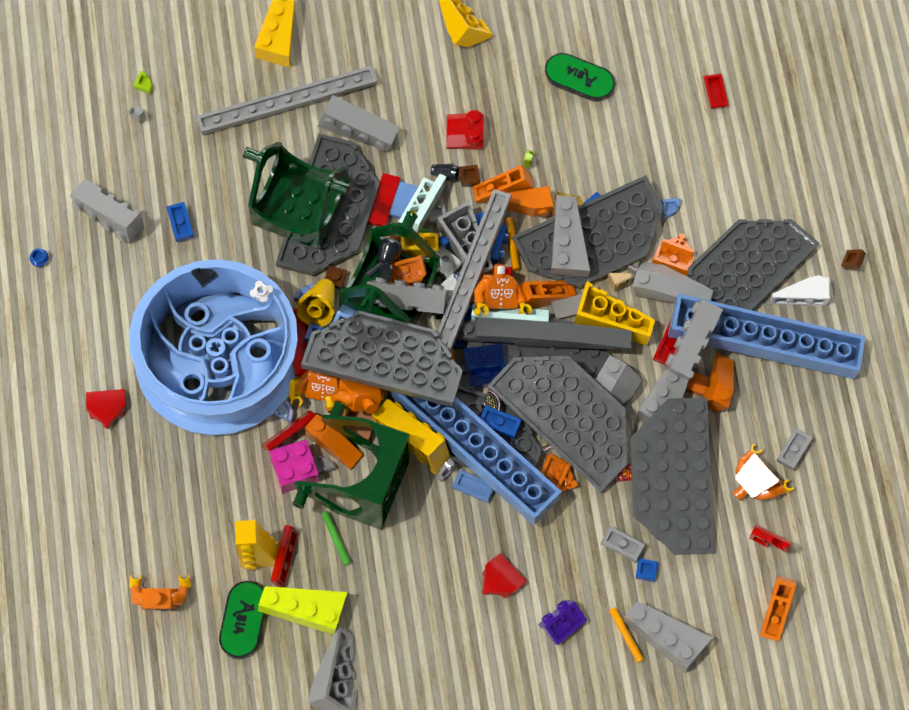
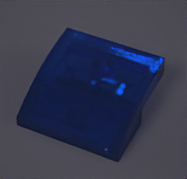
(483, 363)

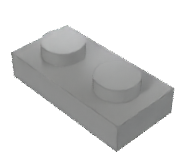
(794, 449)
(622, 544)

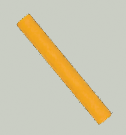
(513, 250)
(626, 635)

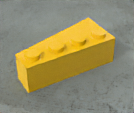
(276, 34)
(602, 310)
(424, 443)
(254, 545)

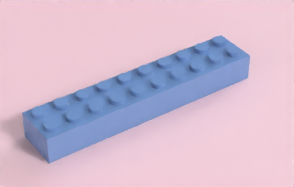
(777, 338)
(487, 455)

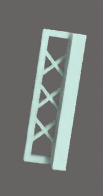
(426, 207)
(535, 315)

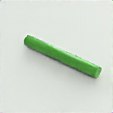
(336, 538)

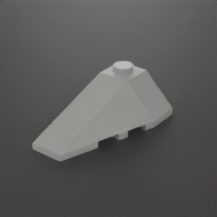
(664, 284)
(618, 379)
(334, 680)

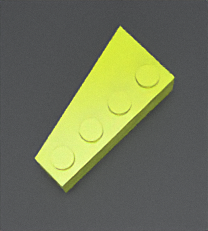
(303, 606)

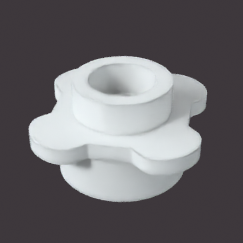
(262, 297)

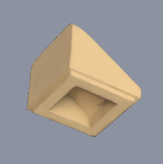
(619, 280)

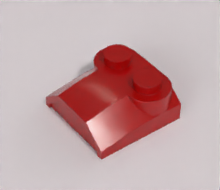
(465, 131)

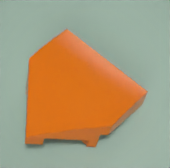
(675, 254)
(409, 270)
(558, 472)

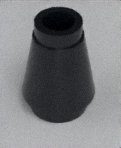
(451, 171)

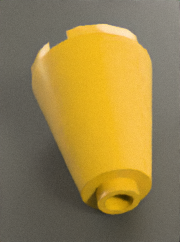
(317, 304)

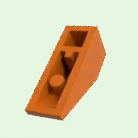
(509, 181)
(532, 202)
(544, 292)
(720, 383)
(332, 442)
(778, 608)

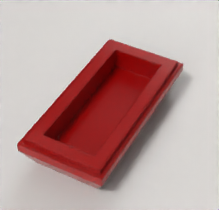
(715, 91)

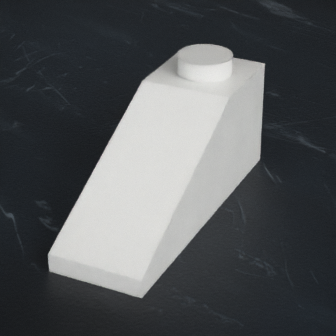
(809, 292)

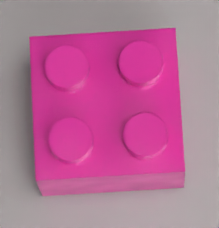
(293, 464)

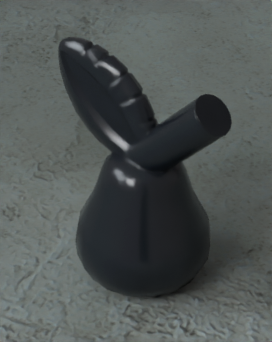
(388, 252)

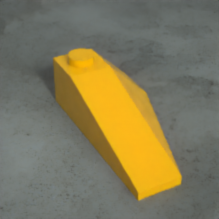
(462, 25)

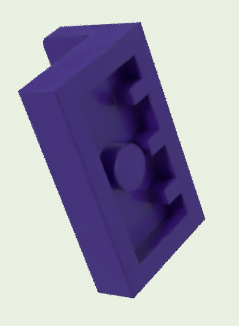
(562, 621)

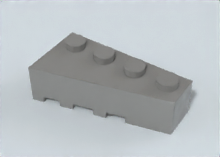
(357, 124)
(108, 211)
(460, 228)
(568, 246)
(413, 296)
(693, 339)
(667, 387)
(667, 635)

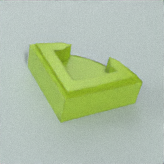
(143, 83)
(528, 159)

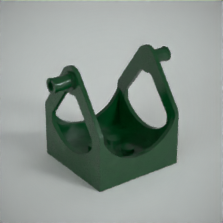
(297, 197)
(363, 296)
(379, 488)

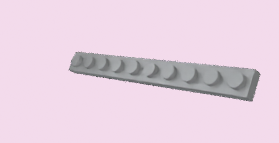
(286, 100)
(473, 268)

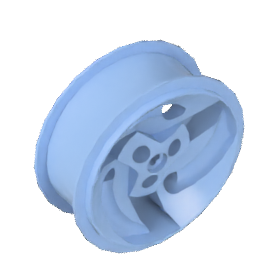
(161, 369)

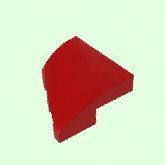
(767, 537)

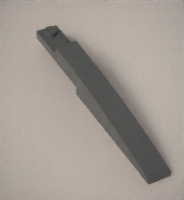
(544, 334)

